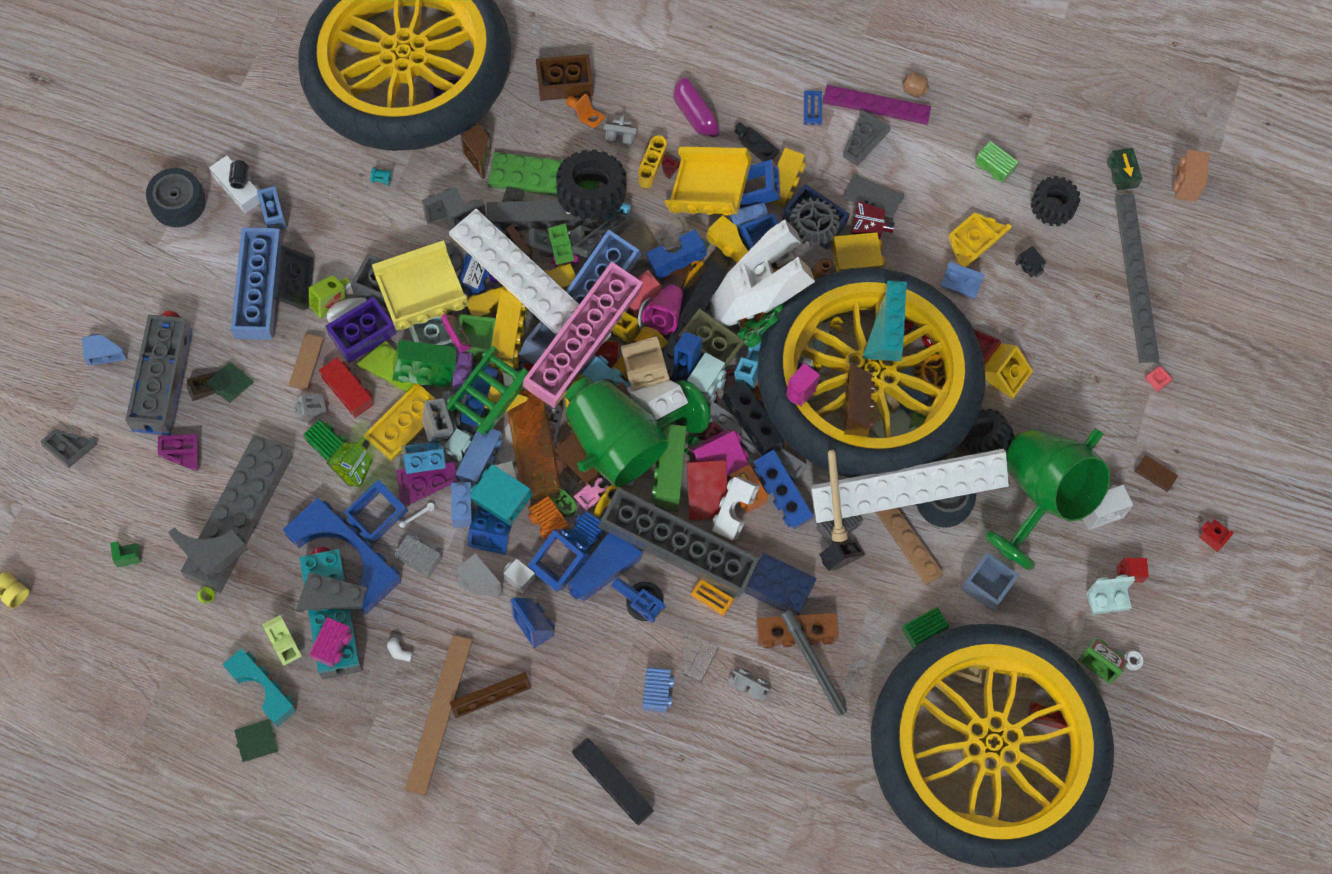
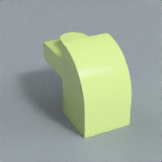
(281, 640)

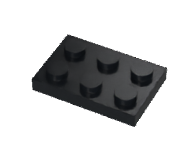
(293, 277)

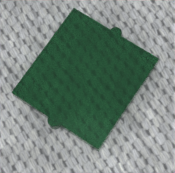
(229, 382)
(256, 740)

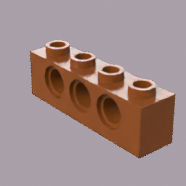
(826, 622)

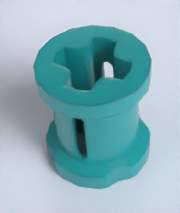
(381, 176)

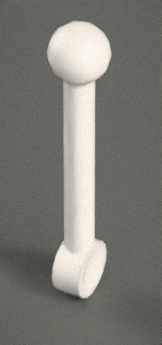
(430, 507)

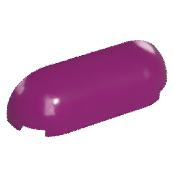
(694, 108)

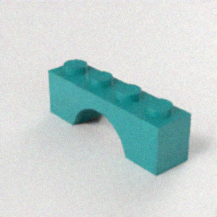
(243, 669)

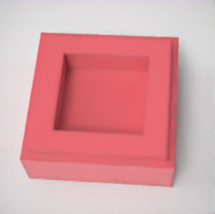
(1158, 378)

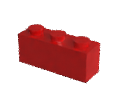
(346, 387)

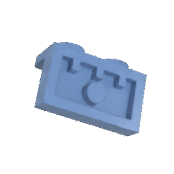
(962, 280)

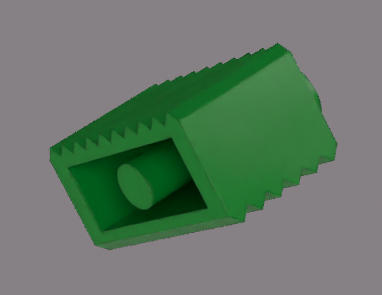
(323, 439)
(925, 627)

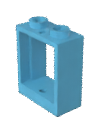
(418, 461)

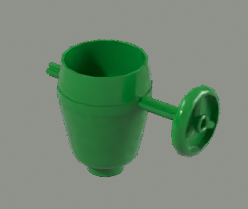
(620, 433)
(1058, 480)

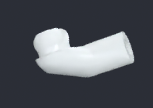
(396, 650)

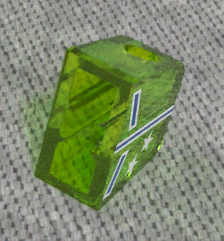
(352, 462)

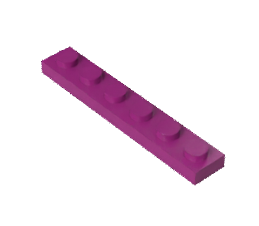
(877, 104)

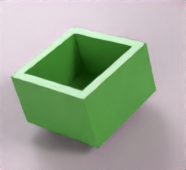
(479, 333)

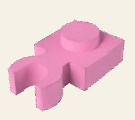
(589, 496)

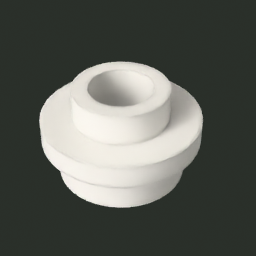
(1137, 657)

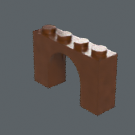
(570, 453)

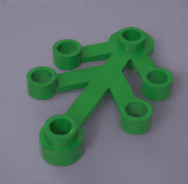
(754, 337)

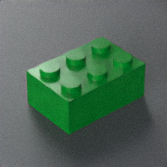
(424, 363)

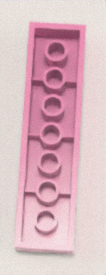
(582, 335)

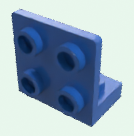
(488, 532)

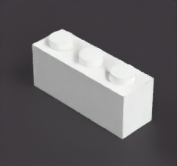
(245, 198)

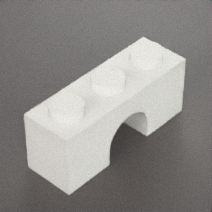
(727, 522)

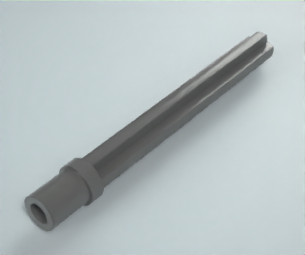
(794, 628)

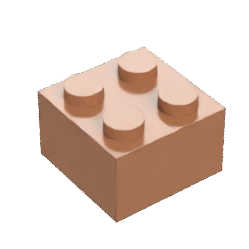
(1191, 175)

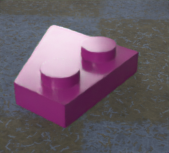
(180, 449)

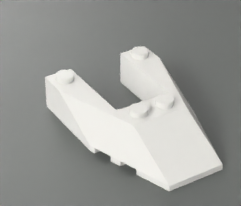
(753, 285)

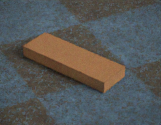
(306, 362)

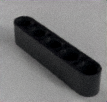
(612, 781)

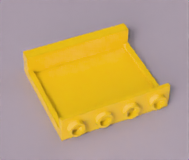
(710, 180)

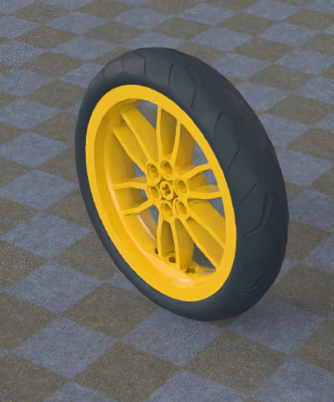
(403, 58)
(858, 289)
(975, 837)

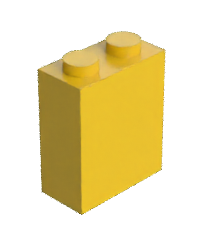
(857, 251)

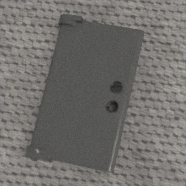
(873, 194)

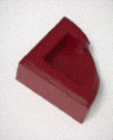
(669, 166)

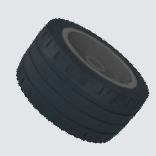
(175, 197)
(947, 511)

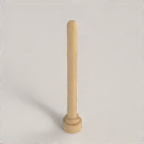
(839, 532)

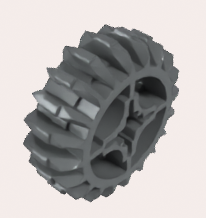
(821, 214)

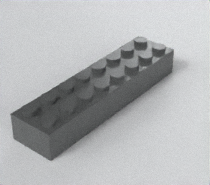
(242, 502)
(678, 542)

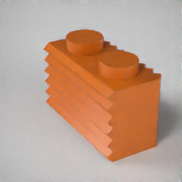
(546, 517)

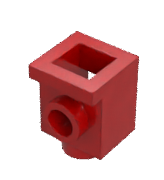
(1215, 534)

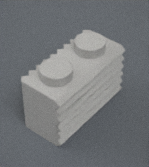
(418, 555)

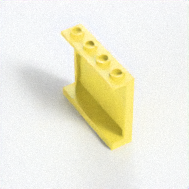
(419, 285)

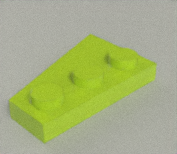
(380, 364)

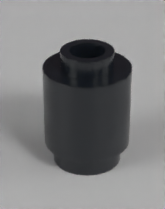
(238, 174)

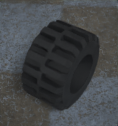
(1059, 189)
(993, 423)

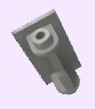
(743, 679)

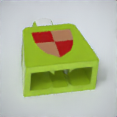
(327, 293)

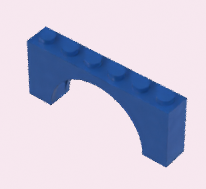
(320, 522)

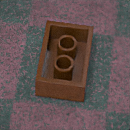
(564, 77)

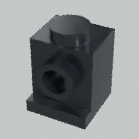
(1031, 262)

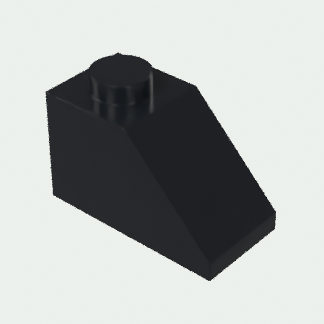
(841, 554)

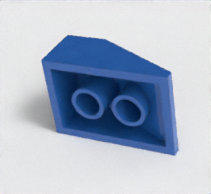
(531, 620)

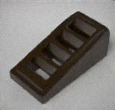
(198, 381)

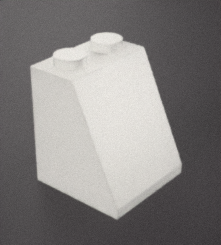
(659, 398)

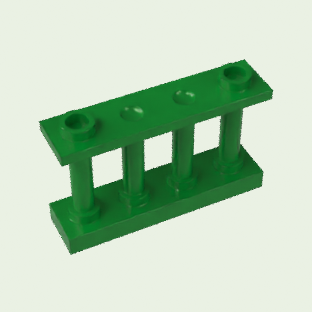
(496, 409)

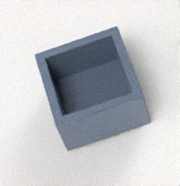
(536, 343)
(990, 581)

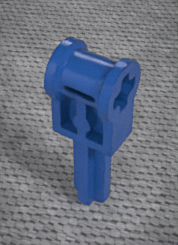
(642, 602)

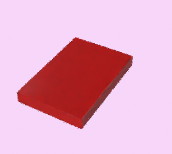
(706, 487)

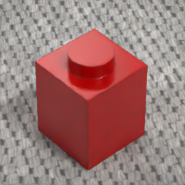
(1134, 567)

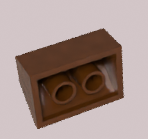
(858, 402)

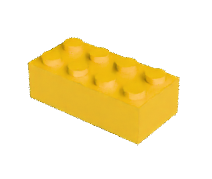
(509, 329)

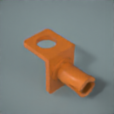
(585, 110)

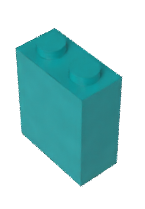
(500, 494)

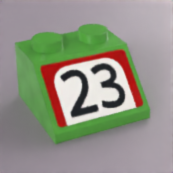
(1103, 660)

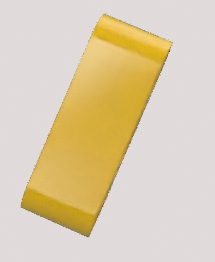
(652, 154)

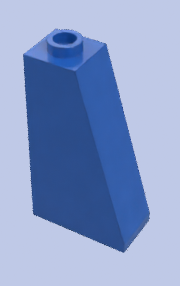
(603, 566)

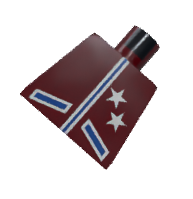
(870, 220)

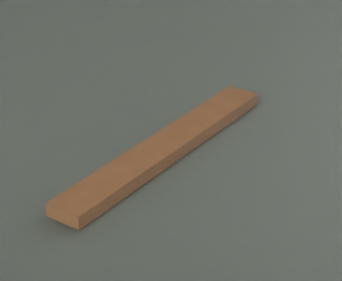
(438, 715)

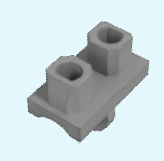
(627, 132)

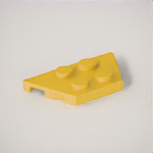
(975, 237)

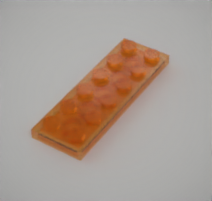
(534, 447)

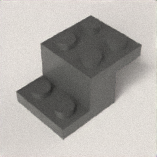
(451, 206)

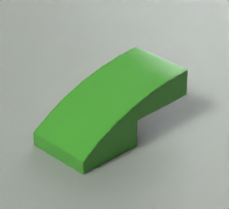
(561, 244)

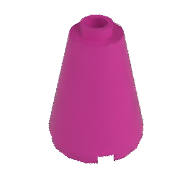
(664, 310)

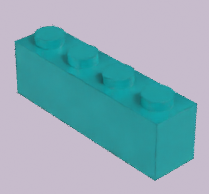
(888, 330)

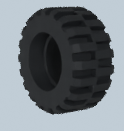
(591, 166)

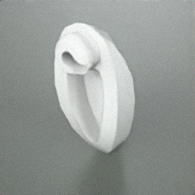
(342, 307)

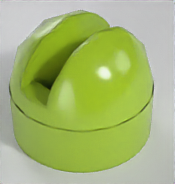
(209, 595)

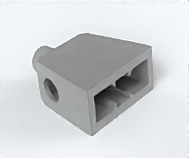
(437, 426)

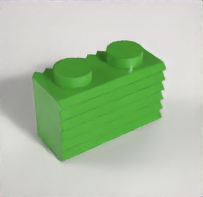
(996, 162)

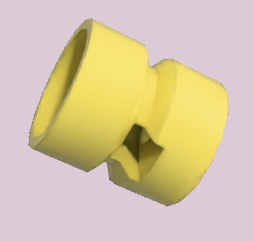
(11, 591)

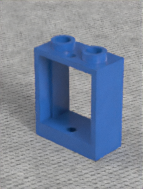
(772, 190)
(377, 488)
(545, 573)

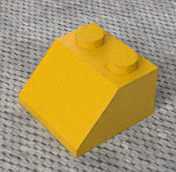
(1007, 370)

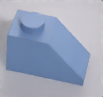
(101, 350)

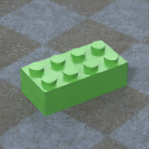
(669, 470)

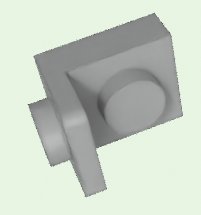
(309, 405)

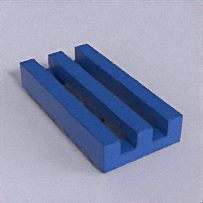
(812, 120)

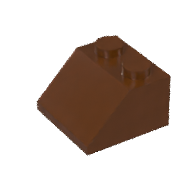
(477, 148)

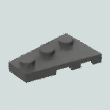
(865, 137)

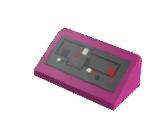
(456, 333)

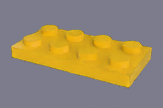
(400, 423)

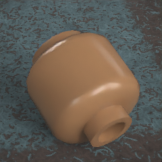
(915, 84)

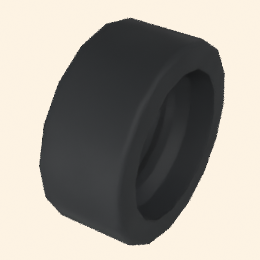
(648, 586)

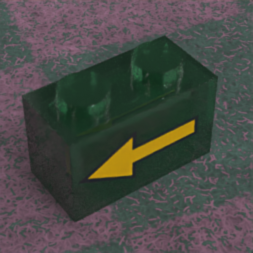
(1124, 169)

